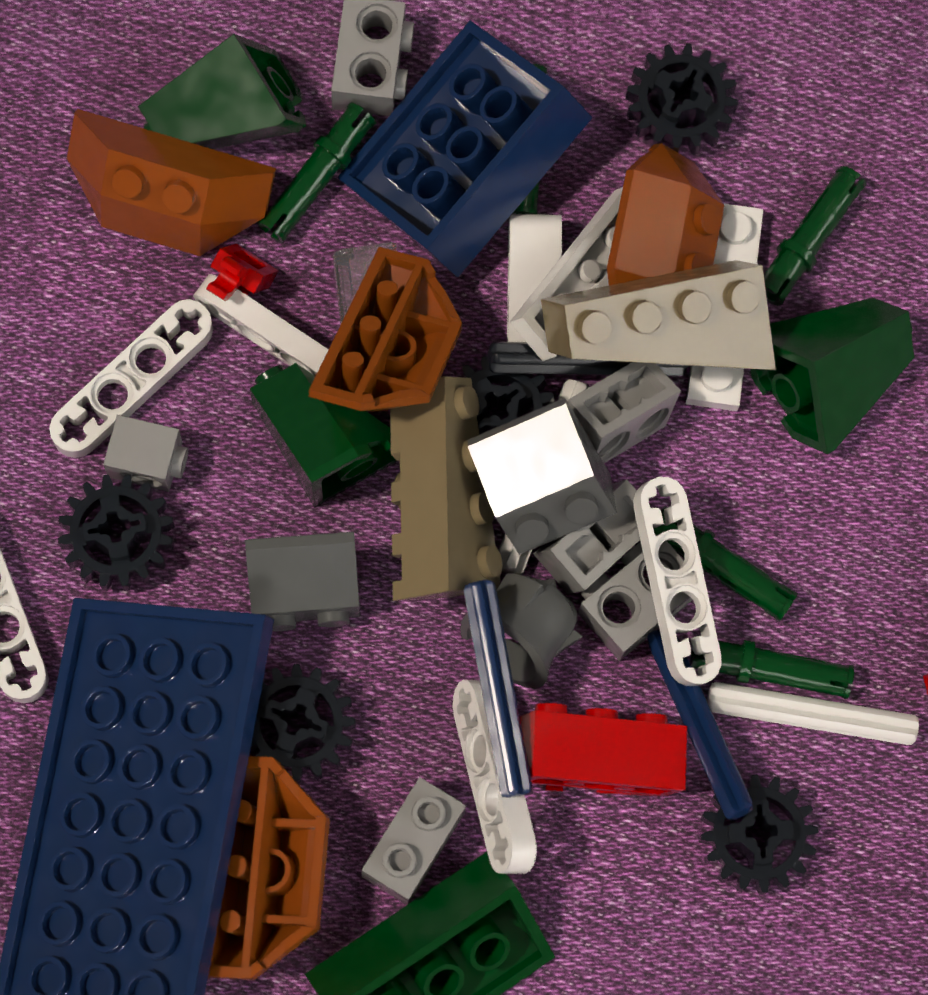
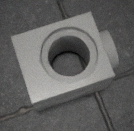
(145, 452)

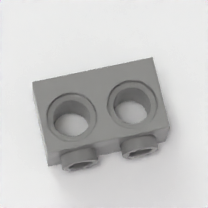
(362, 55)
(625, 407)
(590, 551)
(631, 589)
(413, 841)

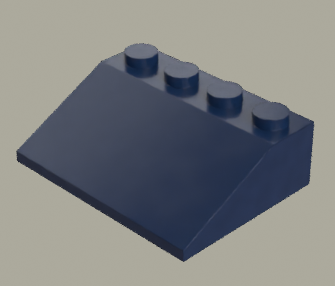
(465, 147)

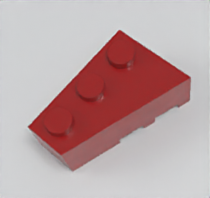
(604, 751)

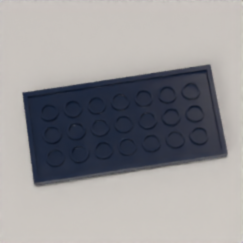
(135, 801)

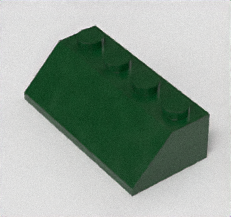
(453, 940)

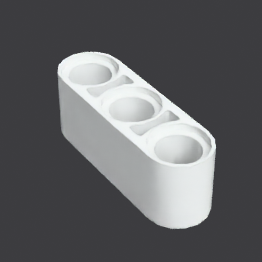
(532, 253)

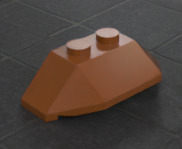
(165, 185)
(664, 218)
(390, 338)
(272, 874)

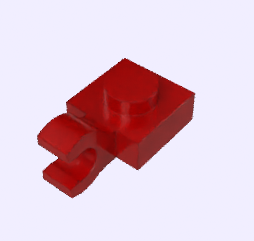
(240, 271)

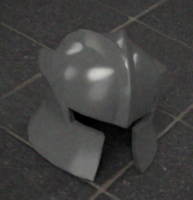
(538, 620)

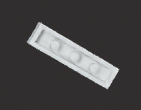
(736, 241)
(577, 270)

